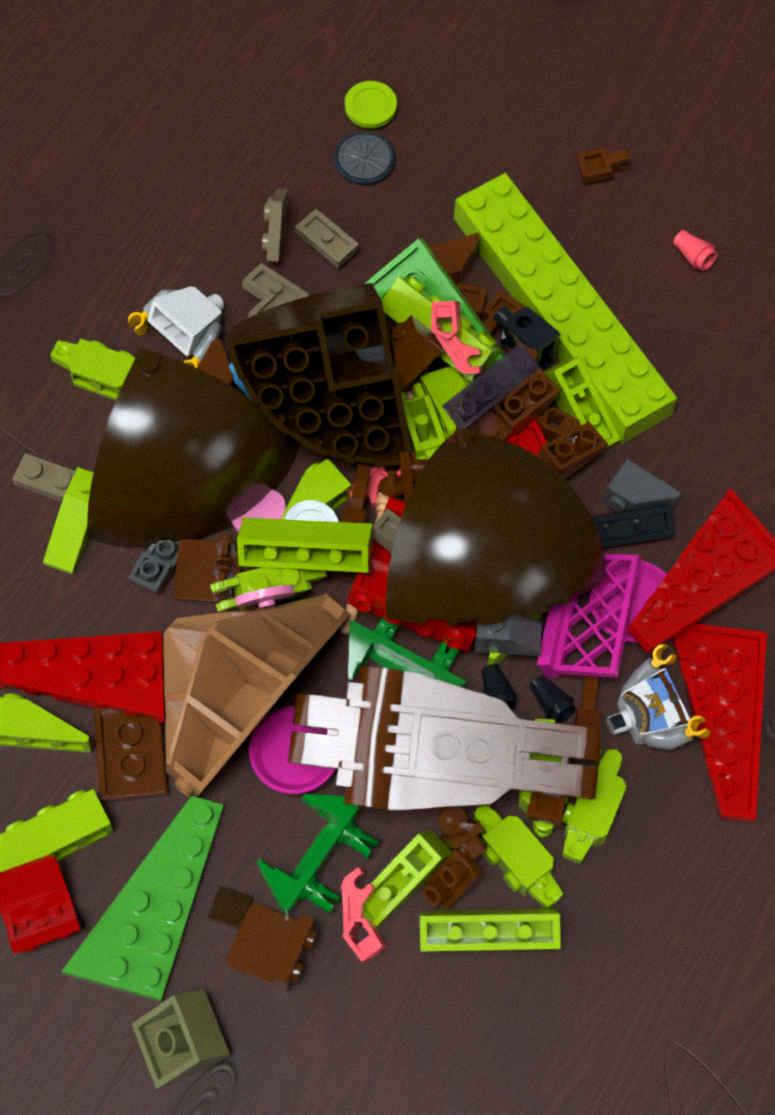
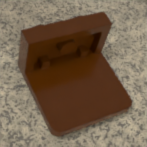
(271, 946)

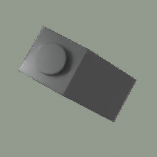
(638, 489)
(512, 636)

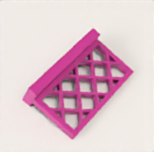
(561, 618)

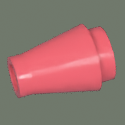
(697, 251)

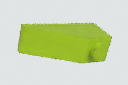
(441, 387)
(580, 397)
(324, 484)
(71, 528)
(33, 727)
(405, 876)

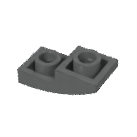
(155, 565)

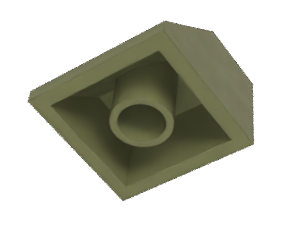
(180, 1038)

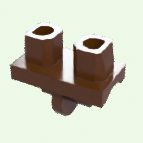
(396, 485)
(460, 831)
(452, 880)

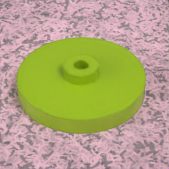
(370, 104)

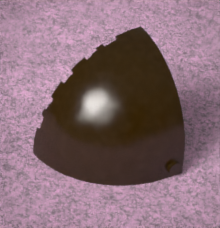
(326, 374)
(180, 456)
(490, 537)

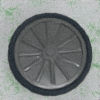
(364, 158)

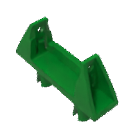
(379, 647)
(303, 884)

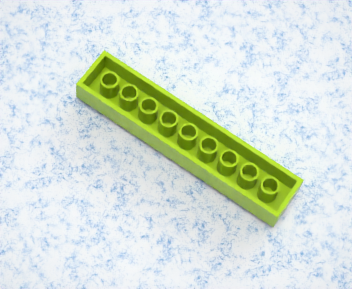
(550, 284)

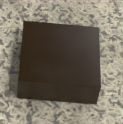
(229, 908)

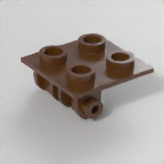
(203, 564)

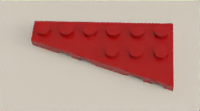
(717, 566)
(91, 671)
(726, 686)

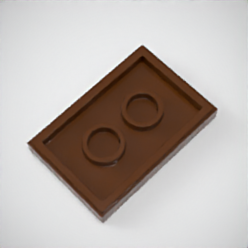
(129, 756)

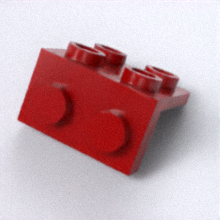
(36, 904)

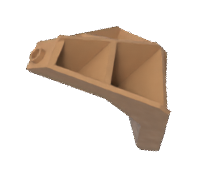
(227, 676)

